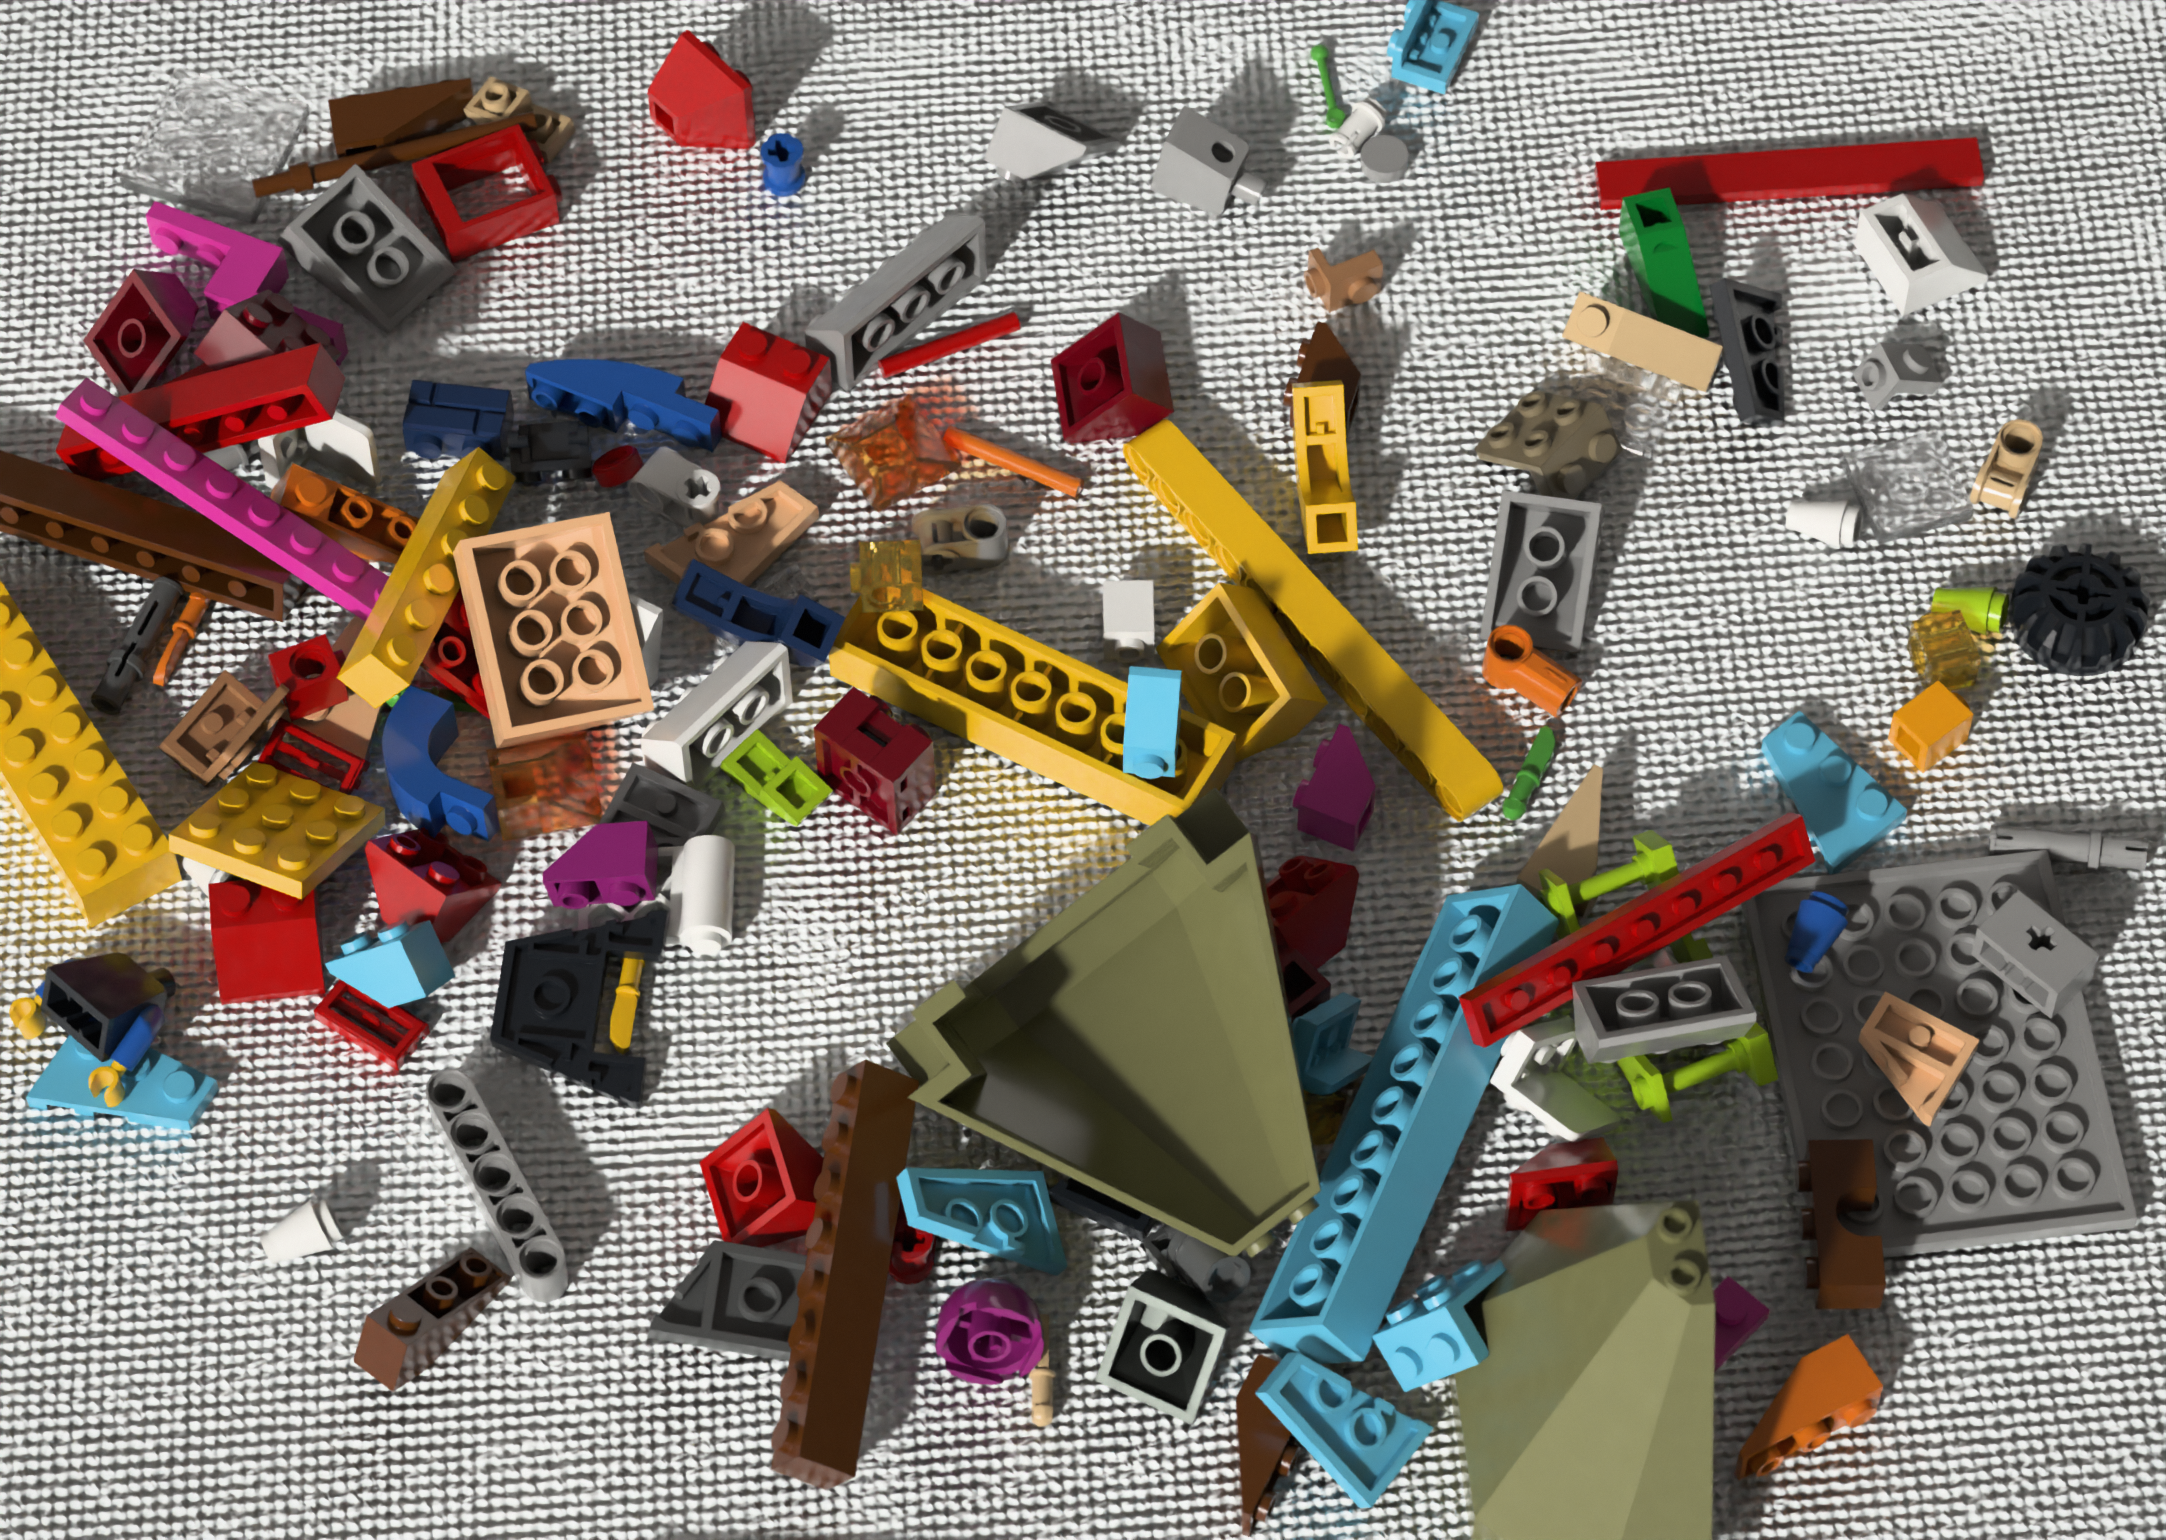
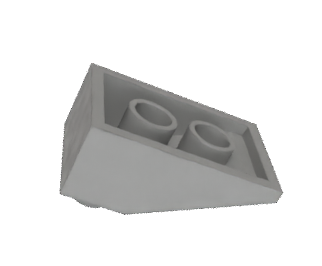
(366, 250)
(1543, 568)

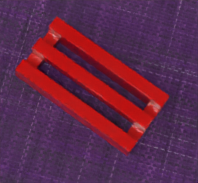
(349, 780)
(392, 1056)

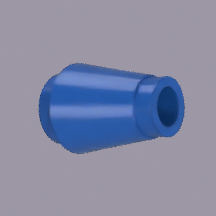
(1815, 930)

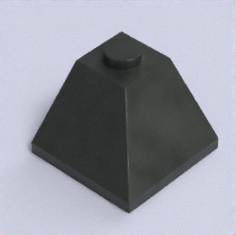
(1164, 1346)

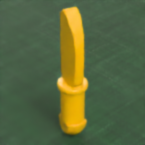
(625, 1004)

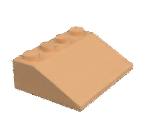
(552, 629)

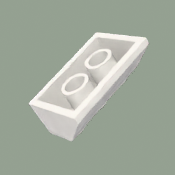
(719, 713)

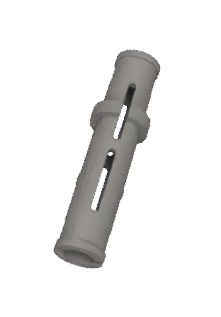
(2071, 847)

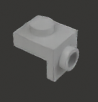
(1894, 370)

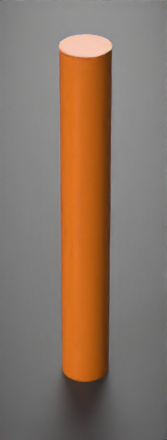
(1013, 461)

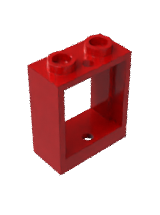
(476, 161)

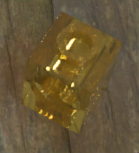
(888, 576)
(1943, 650)

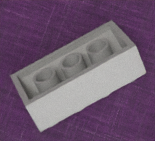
(900, 298)

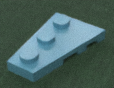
(1834, 795)
(1344, 1429)

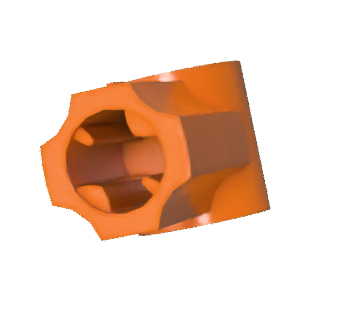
(1529, 672)

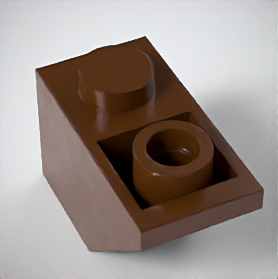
(1326, 360)

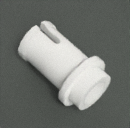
(1366, 118)

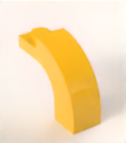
(1322, 468)

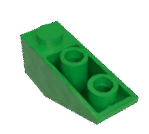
(1662, 260)

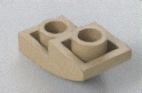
(501, 100)

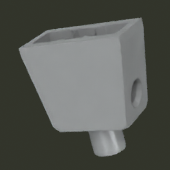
(1205, 165)

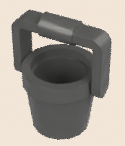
(1198, 1264)

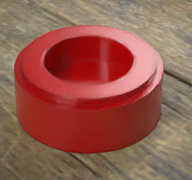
(617, 466)

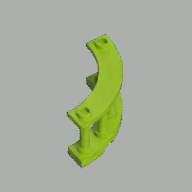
(1650, 1088)

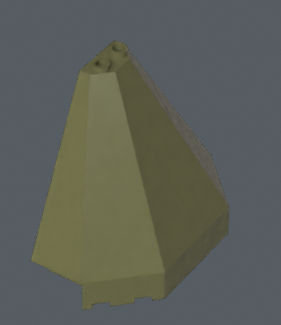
(1141, 1041)
(1593, 1380)

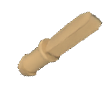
(1042, 1383)

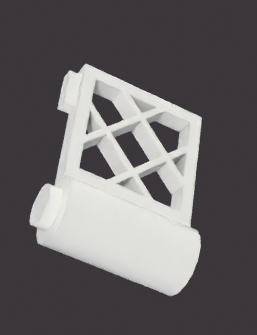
(699, 897)

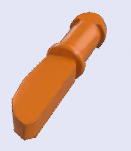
(183, 631)

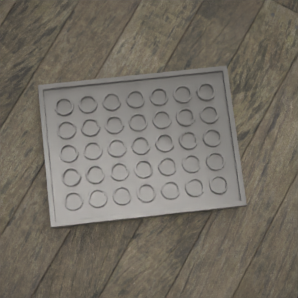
(2028, 1126)

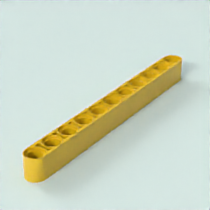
(1314, 621)

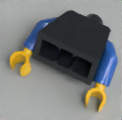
(105, 1007)

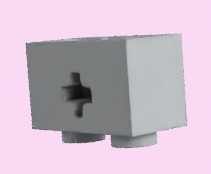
(2035, 953)

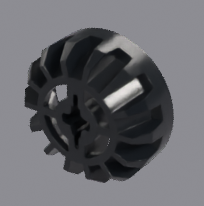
(2078, 622)

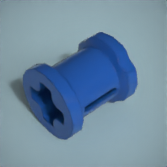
(782, 160)

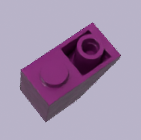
(606, 866)

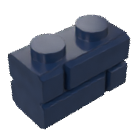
(457, 420)

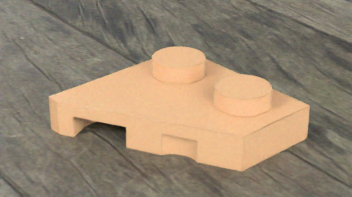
(1917, 1053)

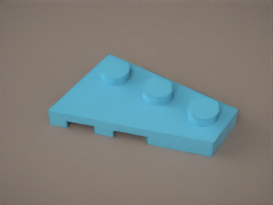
(156, 1091)
(987, 1210)

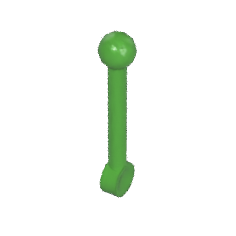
(1334, 117)

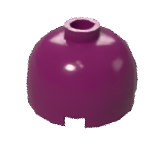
(989, 1331)

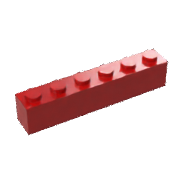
(224, 407)

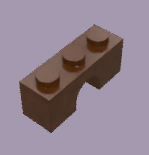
(1843, 1266)

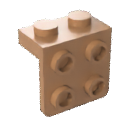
(222, 728)

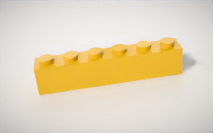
(424, 579)

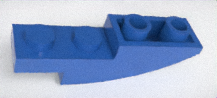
(609, 391)

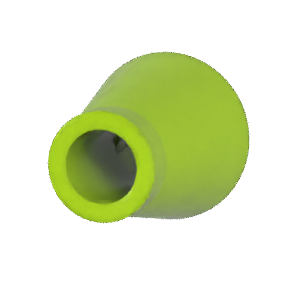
(1982, 607)

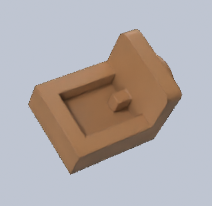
(1346, 282)

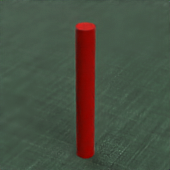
(949, 345)

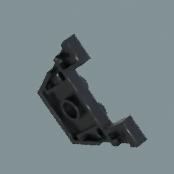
(554, 999)

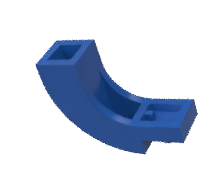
(412, 744)

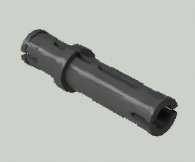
(128, 662)

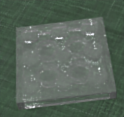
(211, 142)

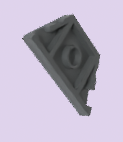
(735, 1302)

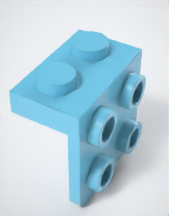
(1434, 1333)

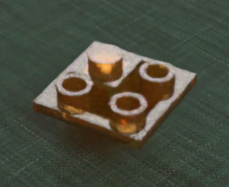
(893, 453)
(545, 786)

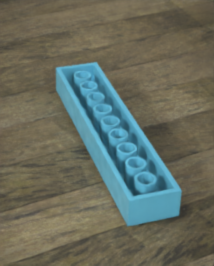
(1398, 1135)

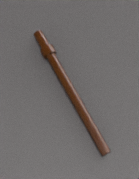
(302, 177)

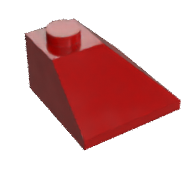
(763, 1182)

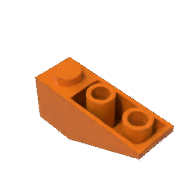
(345, 515)
(1819, 1397)

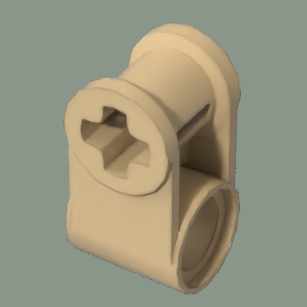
(2006, 474)

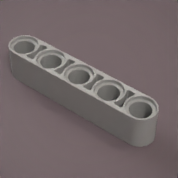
(499, 1206)

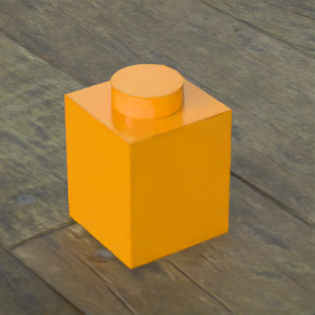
(1931, 726)

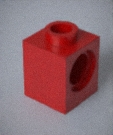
(309, 694)

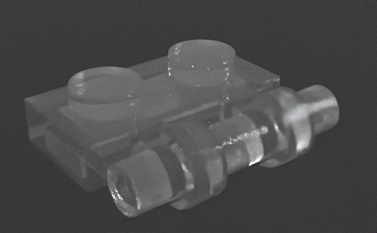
(1635, 421)

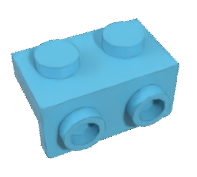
(1431, 43)
(1323, 1045)

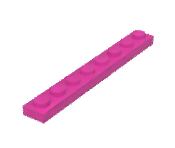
(223, 497)

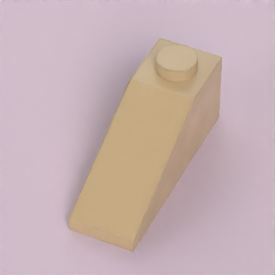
(1643, 341)
(1571, 842)

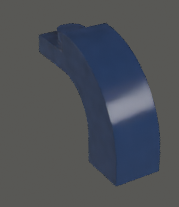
(749, 615)

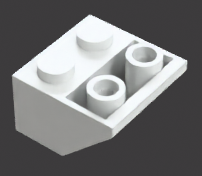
(1916, 252)

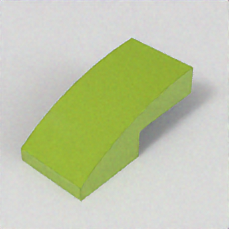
(774, 780)

